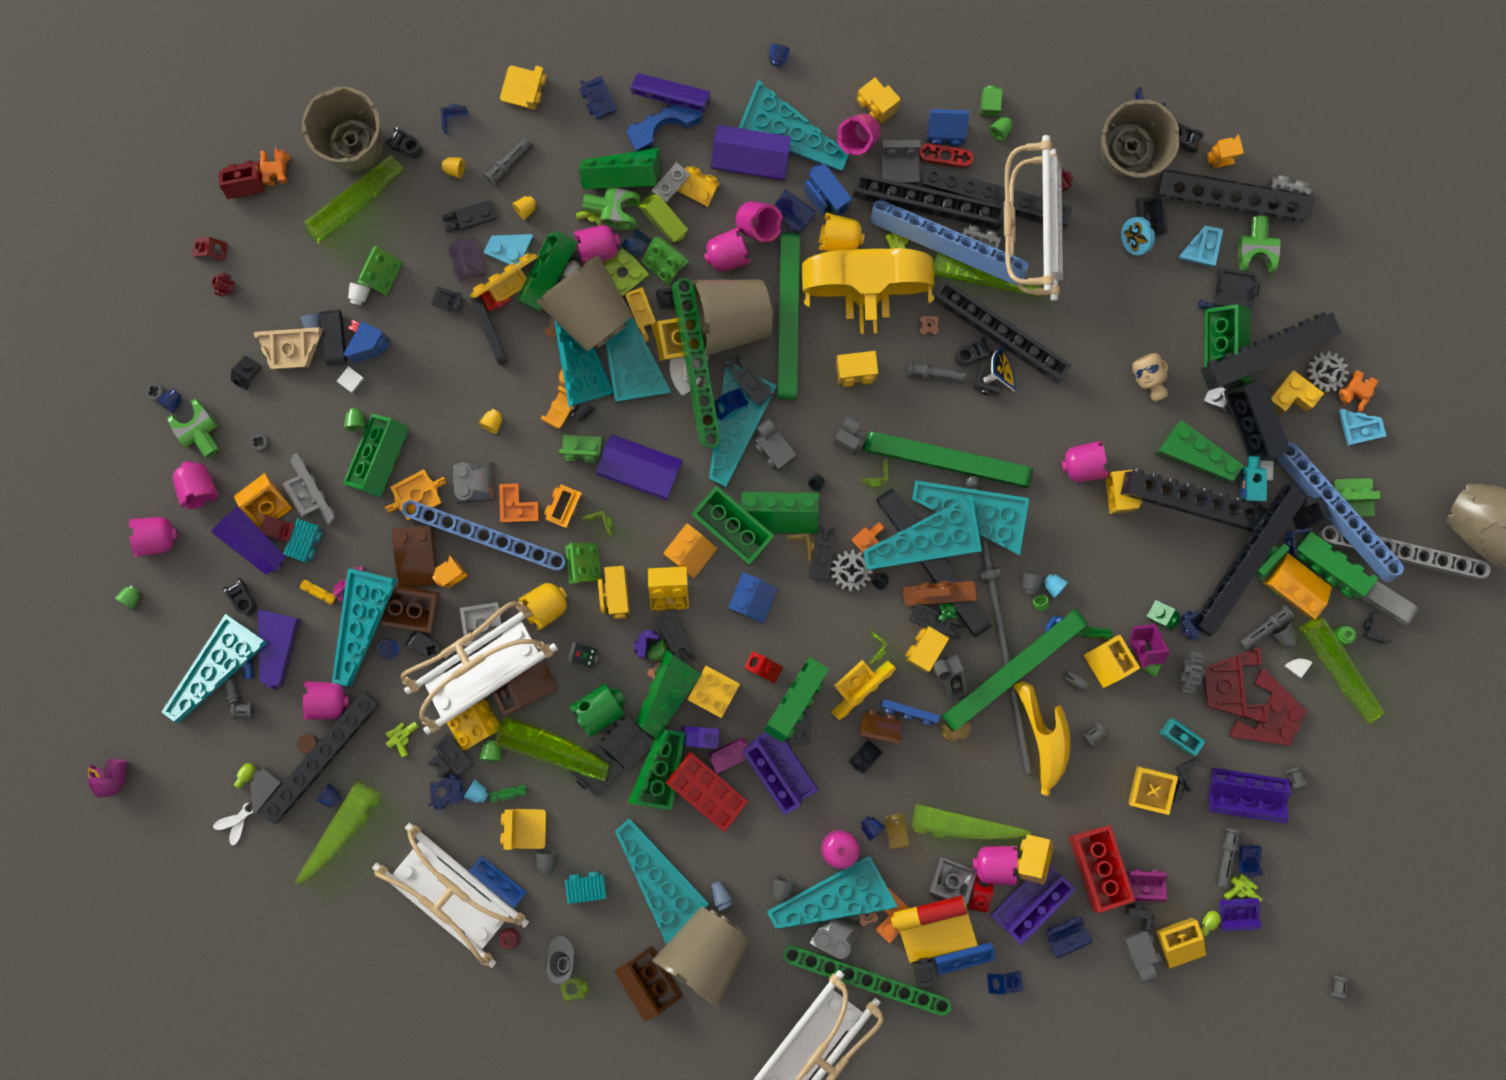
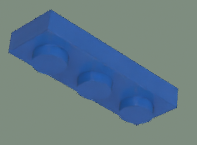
(909, 712)
(497, 881)
(965, 958)

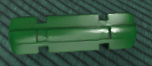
(1094, 632)
(507, 793)

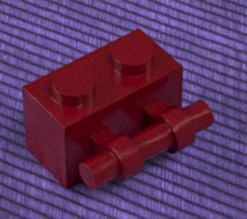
(241, 179)

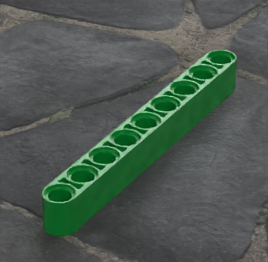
(788, 315)
(699, 354)
(948, 459)
(1014, 670)
(874, 986)

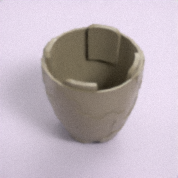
(1481, 521)

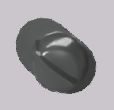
(561, 960)

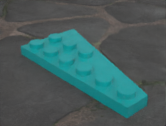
(633, 366)
(735, 430)
(935, 537)

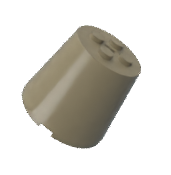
(338, 119)
(1148, 129)
(587, 305)
(732, 313)
(704, 954)

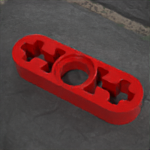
(932, 149)

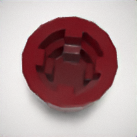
(509, 938)

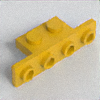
(507, 283)
(858, 685)

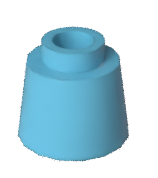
(1055, 584)
(476, 792)

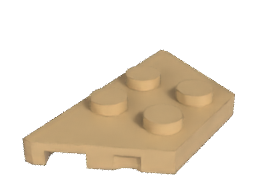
(289, 347)

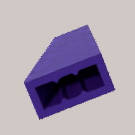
(249, 541)
(274, 657)
(701, 737)

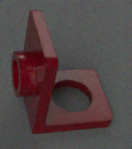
(205, 245)
(277, 528)

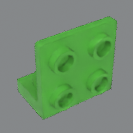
(581, 447)

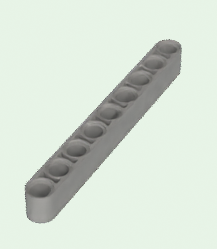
(1412, 555)

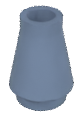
(721, 896)

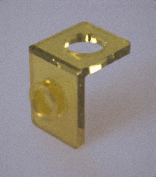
(810, 544)
(896, 831)

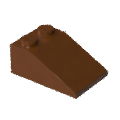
(414, 555)
(879, 727)

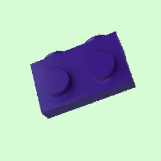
(641, 645)
(1240, 914)

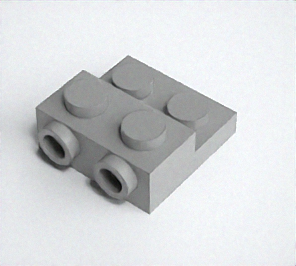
(475, 616)

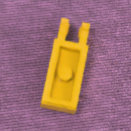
(641, 310)

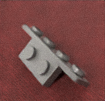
(305, 493)

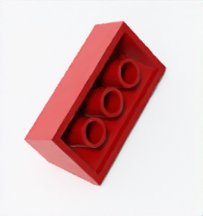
(1101, 868)

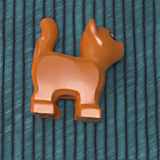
(274, 169)
(1360, 389)

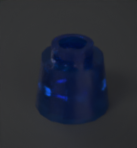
(778, 54)
(170, 400)
(387, 648)
(329, 796)
(871, 827)

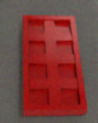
(707, 792)

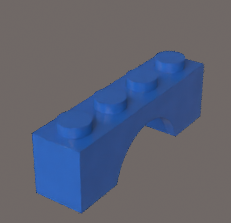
(642, 134)

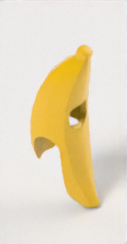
(1052, 744)

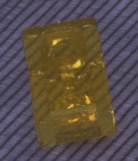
(961, 732)

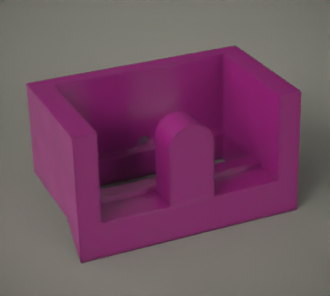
(1150, 634)
(728, 755)

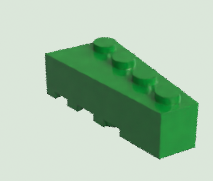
(622, 170)
(546, 269)
(1198, 453)
(1334, 566)
(666, 693)
(796, 699)
(658, 767)

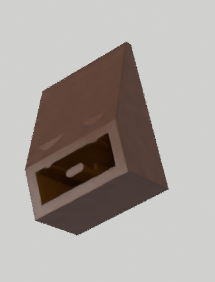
(525, 689)

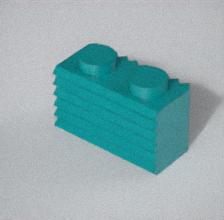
(303, 541)
(1182, 737)
(586, 888)

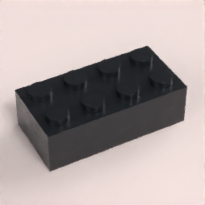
(1256, 419)

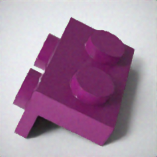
(1148, 885)

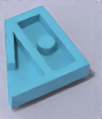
(508, 247)
(1204, 247)
(1360, 427)

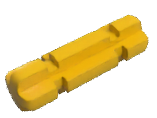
(318, 592)

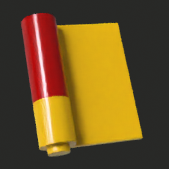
(935, 928)

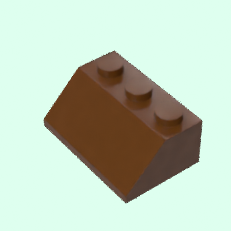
(411, 609)
(648, 984)

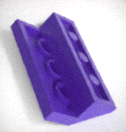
(670, 92)
(750, 152)
(638, 467)
(780, 771)
(1249, 795)
(1032, 905)

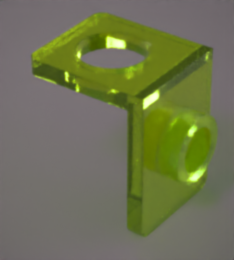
(877, 481)
(607, 521)
(880, 652)
(581, 989)

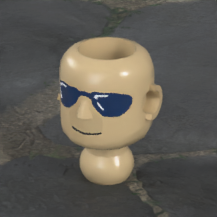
(1151, 373)

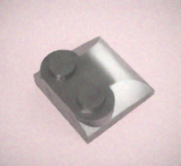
(473, 481)
(952, 881)
(836, 936)

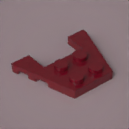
(1226, 686)
(1283, 715)

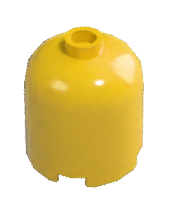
(840, 233)
(545, 603)

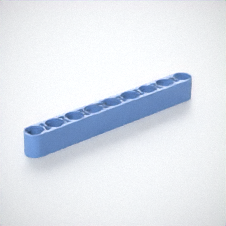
(946, 241)
(1347, 516)
(476, 529)

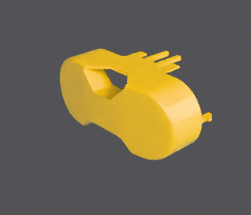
(868, 278)

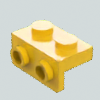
(699, 186)

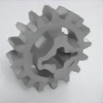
(1325, 365)
(850, 579)

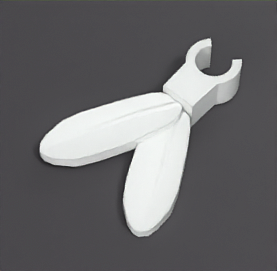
(236, 821)

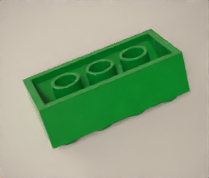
(1225, 332)
(376, 455)
(783, 511)
(733, 525)

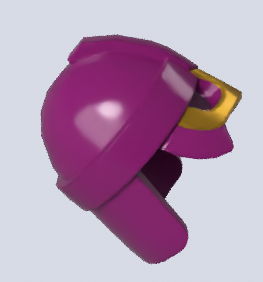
(110, 781)

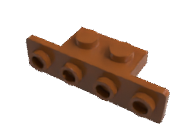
(940, 593)

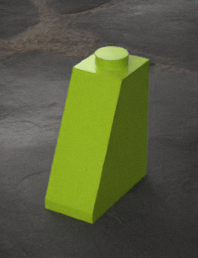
(663, 217)

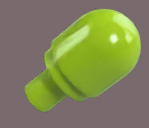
(245, 774)
(1210, 922)

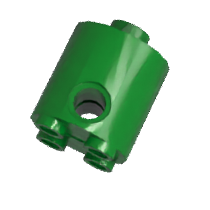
(598, 709)

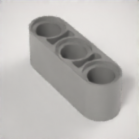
(1391, 603)

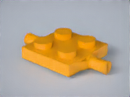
(418, 489)

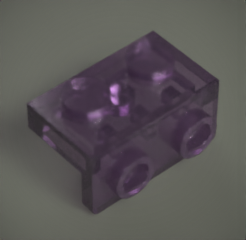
(466, 258)

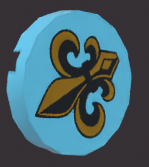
(1137, 236)

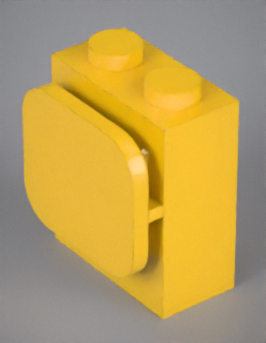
(614, 592)

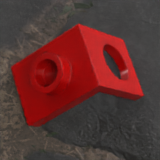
(490, 304)
(765, 667)
(981, 897)

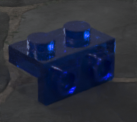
(598, 97)
(794, 211)
(1068, 937)

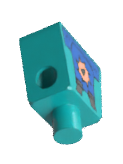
(1255, 488)

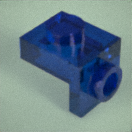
(1189, 629)
(457, 792)
(1250, 860)

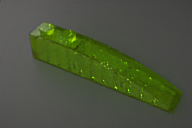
(352, 200)
(954, 269)
(1341, 668)
(549, 748)
(344, 824)
(959, 825)

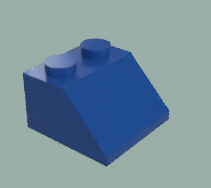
(947, 127)
(366, 343)
(753, 598)

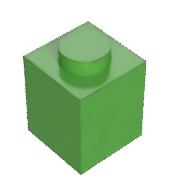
(991, 101)

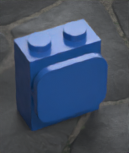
(826, 191)

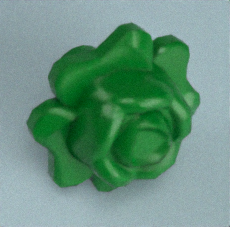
(947, 611)

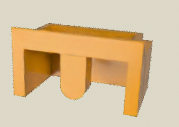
(1224, 152)
(559, 410)
(569, 510)
(449, 573)

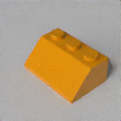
(1299, 586)

